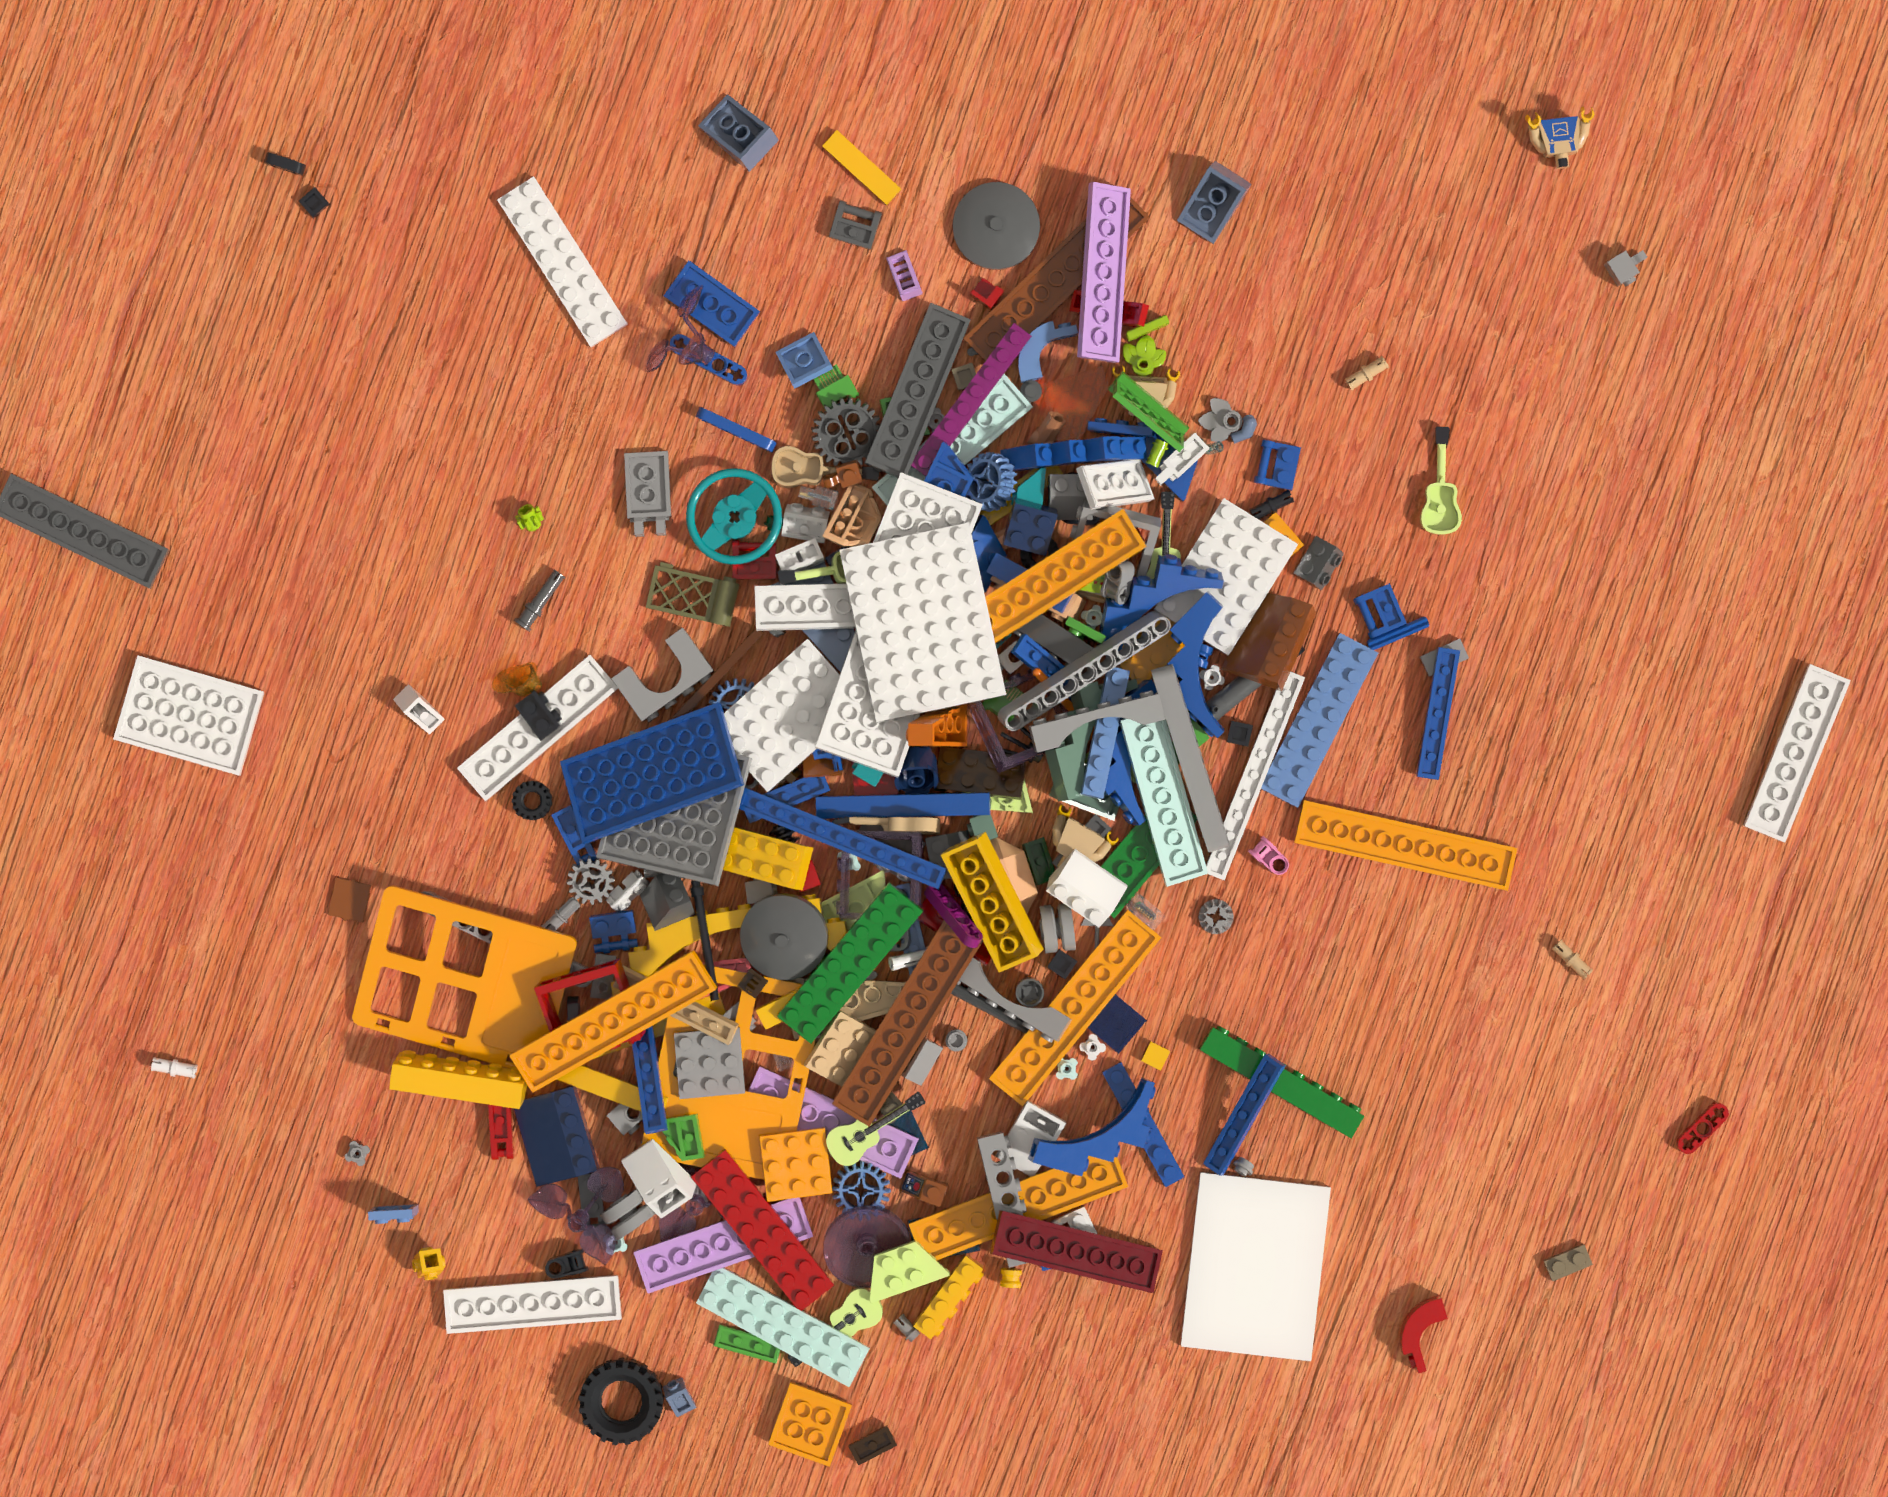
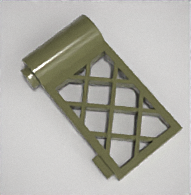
(721, 600)

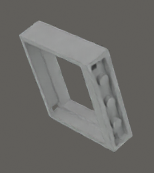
(1138, 519)

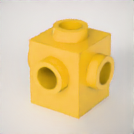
(433, 1258)

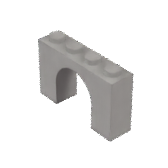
(694, 670)

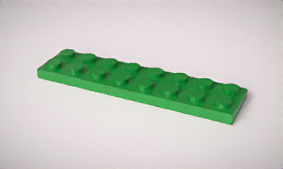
(850, 962)

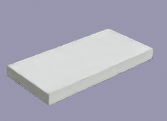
(1115, 484)

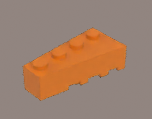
(939, 728)

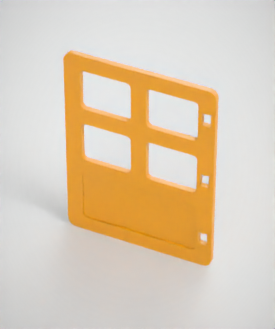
(506, 1003)
(738, 1118)

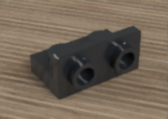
(539, 715)

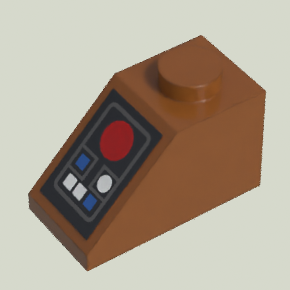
(923, 1188)

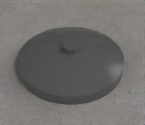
(996, 226)
(784, 936)

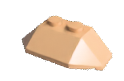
(854, 518)
(1017, 870)

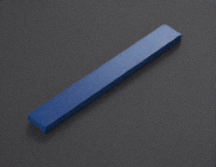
(904, 805)

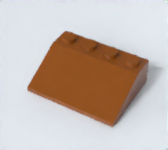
(1271, 641)

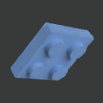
(804, 360)
(402, 1213)

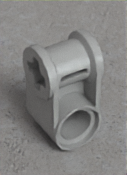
(1118, 582)

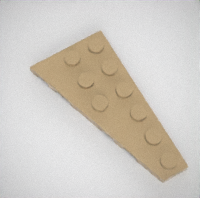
(868, 1001)

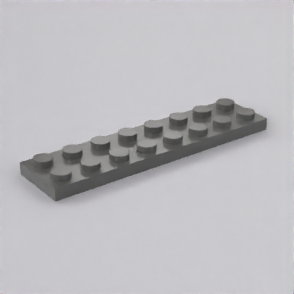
(917, 391)
(81, 531)

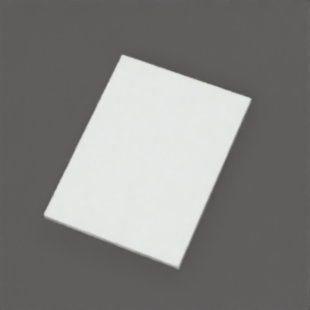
(1255, 1266)

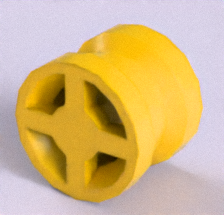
(1010, 1277)

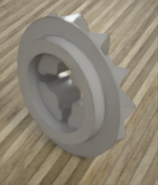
(1207, 922)

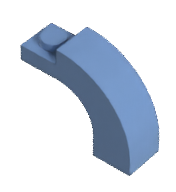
(1028, 361)

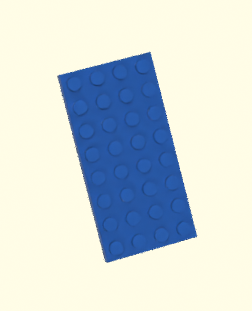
(651, 773)

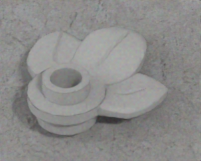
(1217, 420)

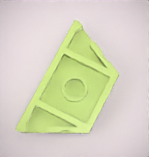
(860, 897)
(903, 1270)

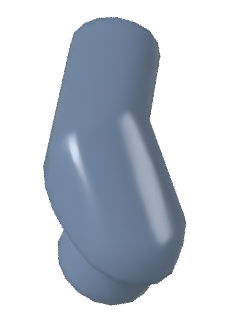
(1247, 430)

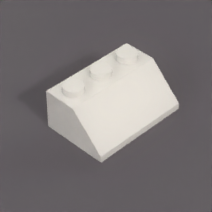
(1086, 888)

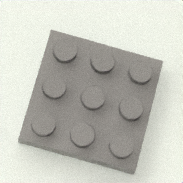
(708, 1065)

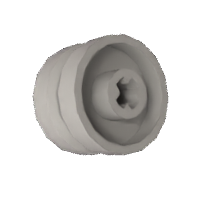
(1059, 927)
(627, 1213)

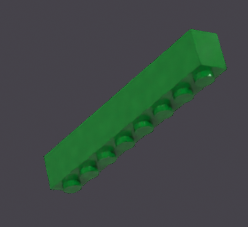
(1289, 1085)

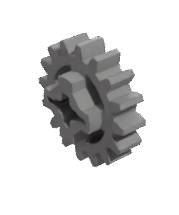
(598, 877)

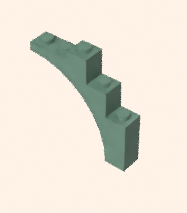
(1067, 760)

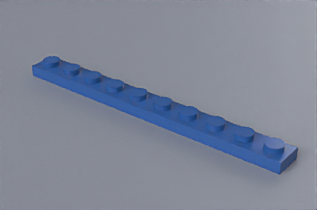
(842, 838)

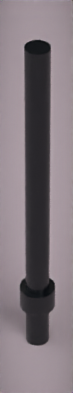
(697, 892)

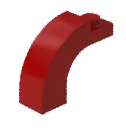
(1133, 313)
(1414, 1324)

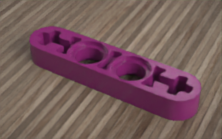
(954, 916)

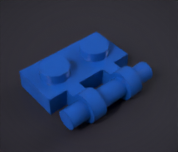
(613, 924)

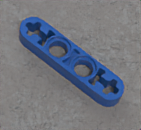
(708, 367)
(736, 429)

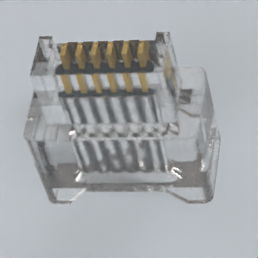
(820, 497)
(1145, 911)

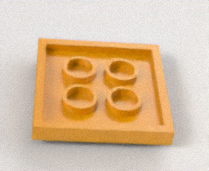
(795, 1164)
(810, 1424)

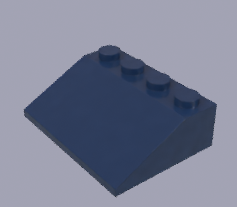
(556, 1136)

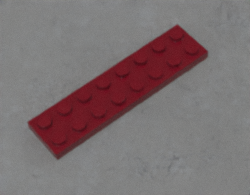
(1076, 1251)

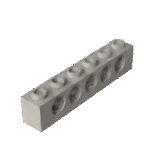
(987, 1145)

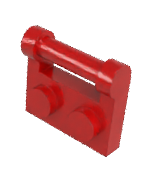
(757, 569)

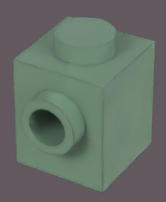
(981, 824)

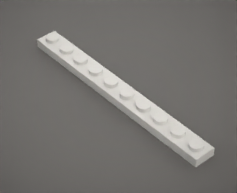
(1255, 773)

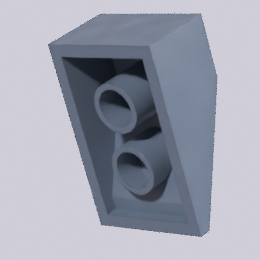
(739, 132)
(1214, 201)

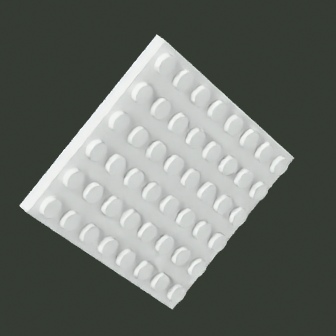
(922, 622)

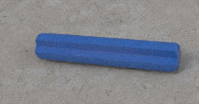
(1398, 633)

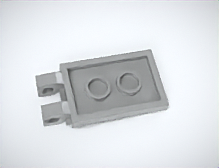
(648, 490)

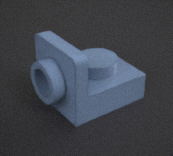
(679, 1397)

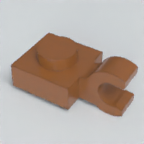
(847, 474)

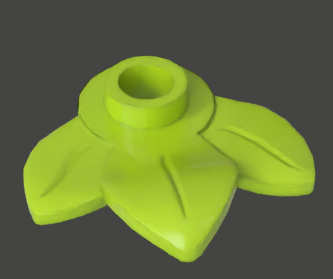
(1144, 352)

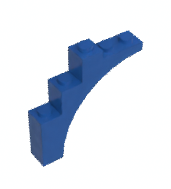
(1076, 452)
(1145, 592)
(1191, 632)
(1119, 777)
(1103, 1144)

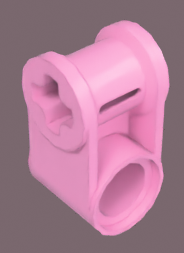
(1268, 855)

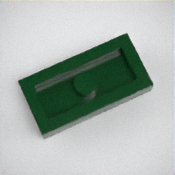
(1039, 860)

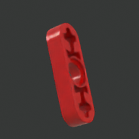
(1711, 1128)

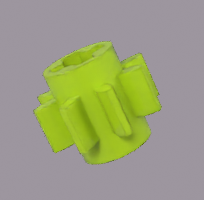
(529, 517)

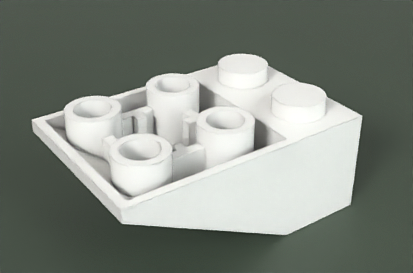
(1030, 1124)
(659, 1178)

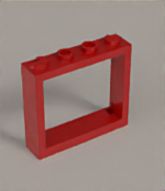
(544, 988)

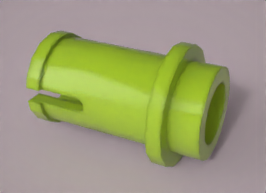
(1157, 452)

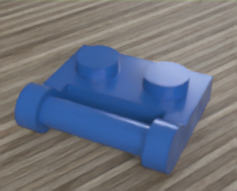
(1284, 466)
(1386, 607)

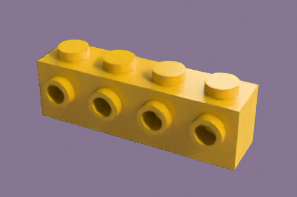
(948, 1295)

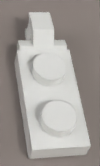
(1180, 461)

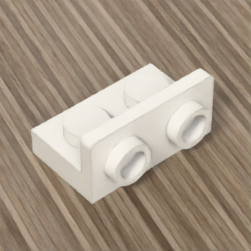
(805, 522)

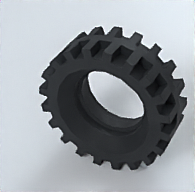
(625, 1430)

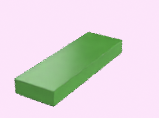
(745, 1343)

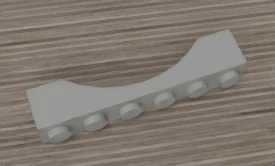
(1051, 733)
(1047, 1020)

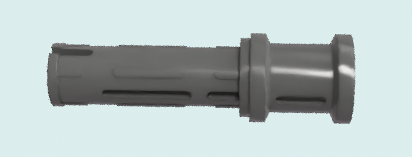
(533, 609)

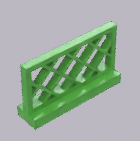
(1149, 410)

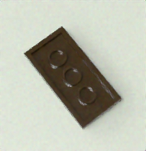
(975, 772)

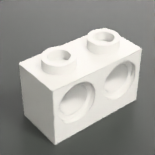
(800, 556)

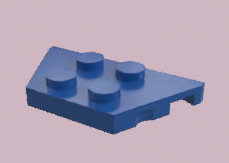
(949, 472)
(1178, 486)
(986, 546)

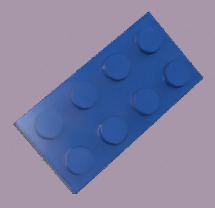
(717, 307)

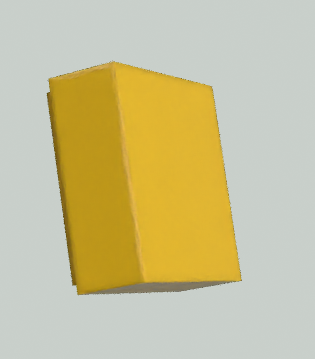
(1155, 1055)

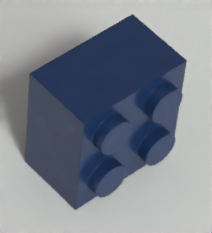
(1030, 526)

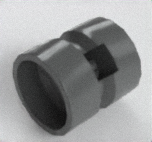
(1029, 992)

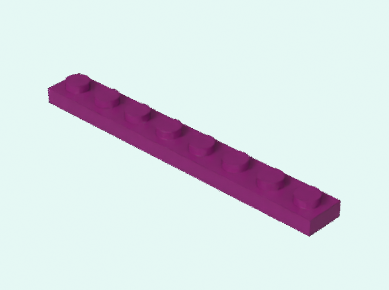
(972, 396)

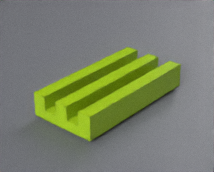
(1148, 328)

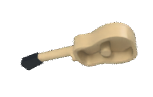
(794, 467)
(925, 825)

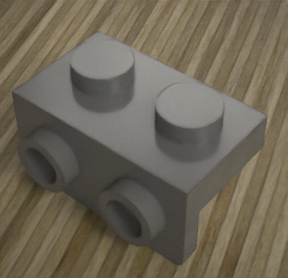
(1319, 563)

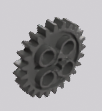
(828, 440)

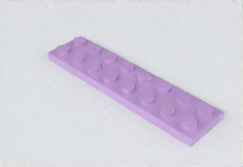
(1103, 272)
(817, 1111)
(708, 1249)

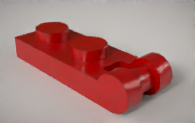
(500, 1131)

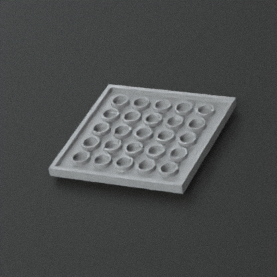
(682, 843)

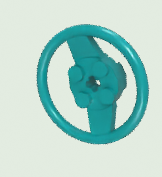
(746, 504)

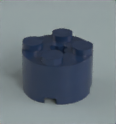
(918, 771)

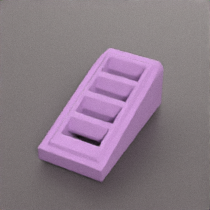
(912, 291)

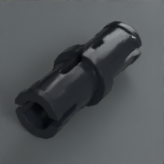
(1271, 505)

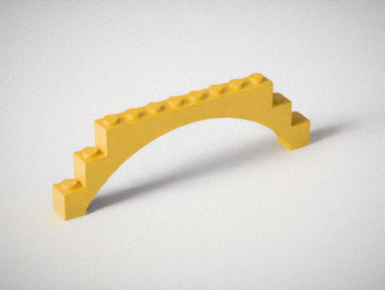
(675, 937)

